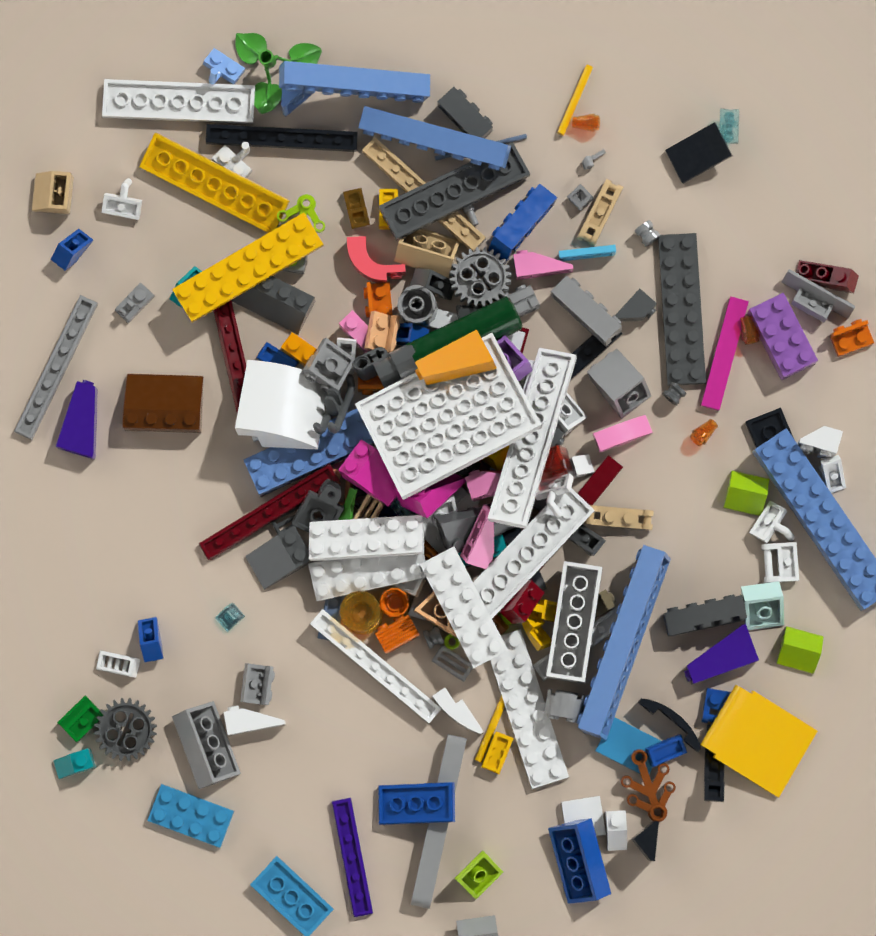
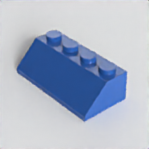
(579, 861)

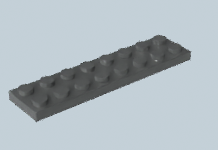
(450, 194)
(681, 309)

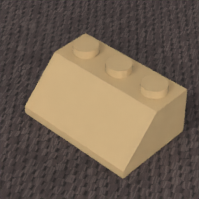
(428, 251)

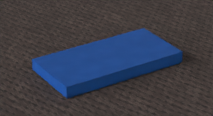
(416, 803)

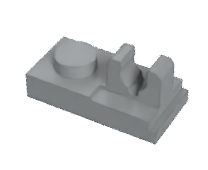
(134, 302)

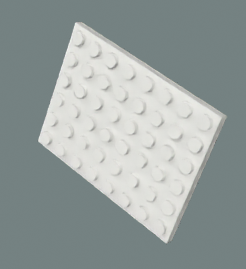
(448, 424)

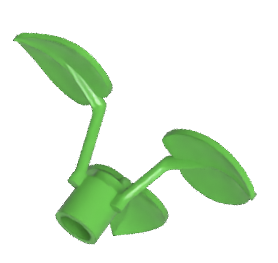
(254, 47)

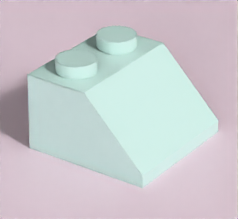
(763, 605)

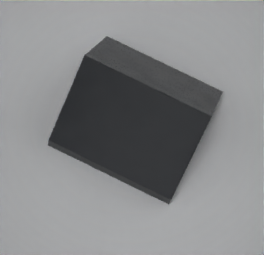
(647, 840)

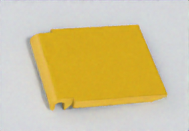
(758, 739)

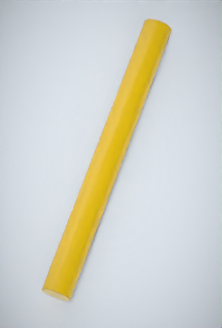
(574, 101)
(490, 730)

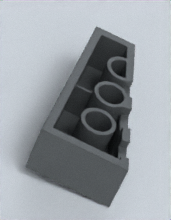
(457, 526)
(704, 616)

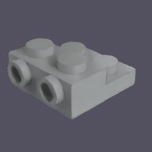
(328, 365)

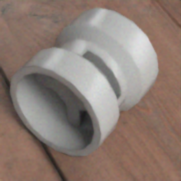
(647, 233)

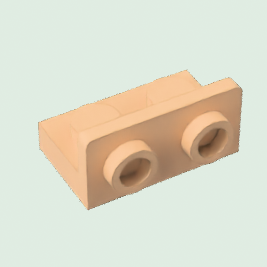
(382, 331)

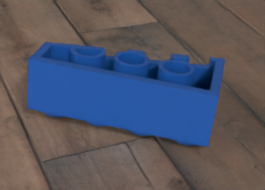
(522, 221)

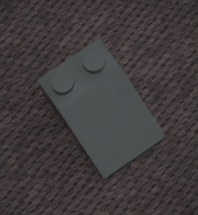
(279, 557)

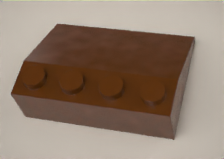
(163, 403)

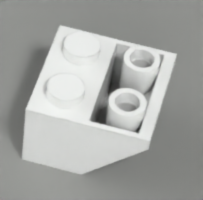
(821, 442)

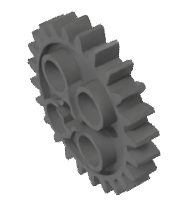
(141, 735)

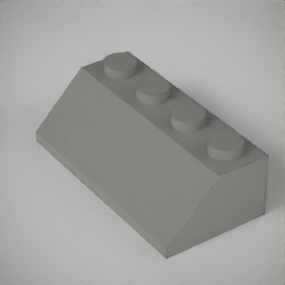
(206, 744)

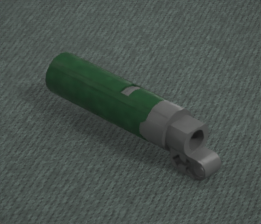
(394, 366)

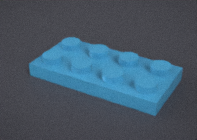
(190, 815)
(292, 896)

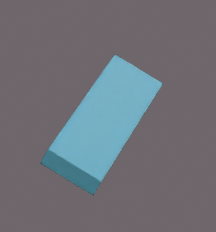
(586, 253)

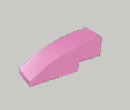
(622, 433)

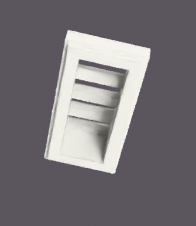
(133, 668)

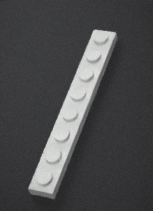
(375, 666)

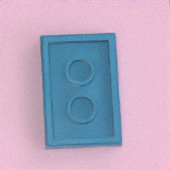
(623, 741)

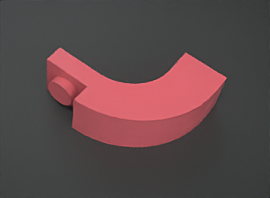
(366, 266)

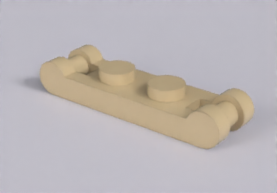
(600, 212)
(620, 517)

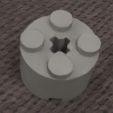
(407, 304)
(564, 704)

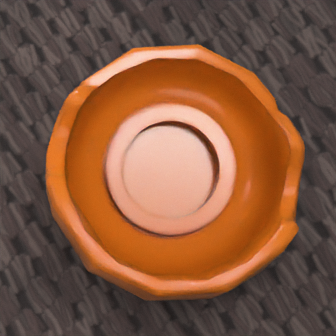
(394, 602)

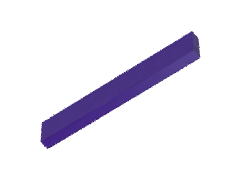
(352, 857)

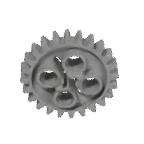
(494, 269)

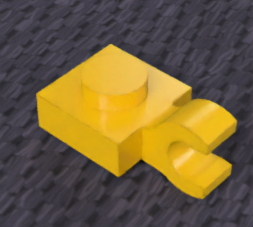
(546, 610)

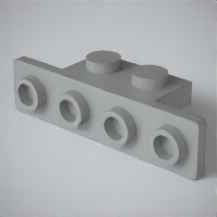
(815, 299)

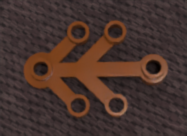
(649, 788)

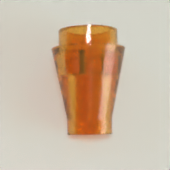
(587, 122)
(748, 330)
(703, 432)

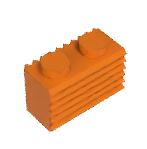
(397, 633)

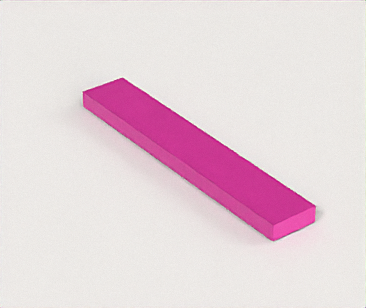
(724, 354)

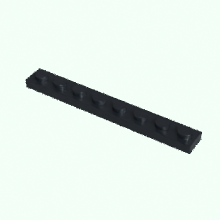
(282, 137)

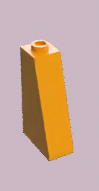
(456, 360)

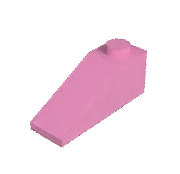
(535, 265)
(355, 329)
(482, 484)
(480, 543)

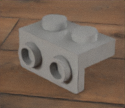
(257, 684)

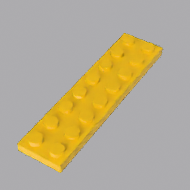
(213, 183)
(247, 267)

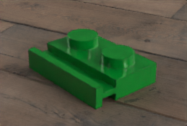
(80, 719)

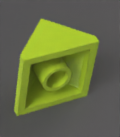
(746, 493)
(800, 650)
(479, 874)

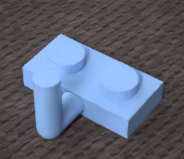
(222, 67)

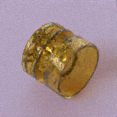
(352, 606)

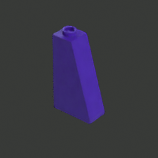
(80, 422)
(727, 655)

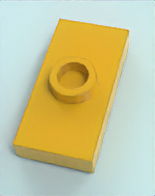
(497, 752)

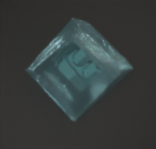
(230, 616)

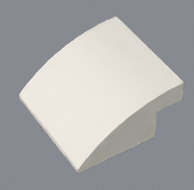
(280, 406)

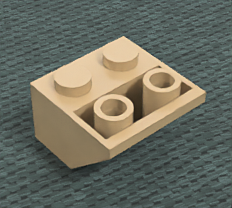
(53, 192)

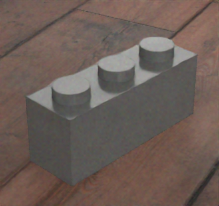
(464, 114)

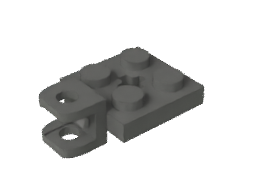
(325, 502)

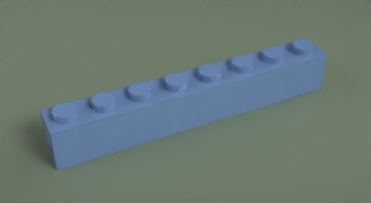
(354, 81)
(434, 137)

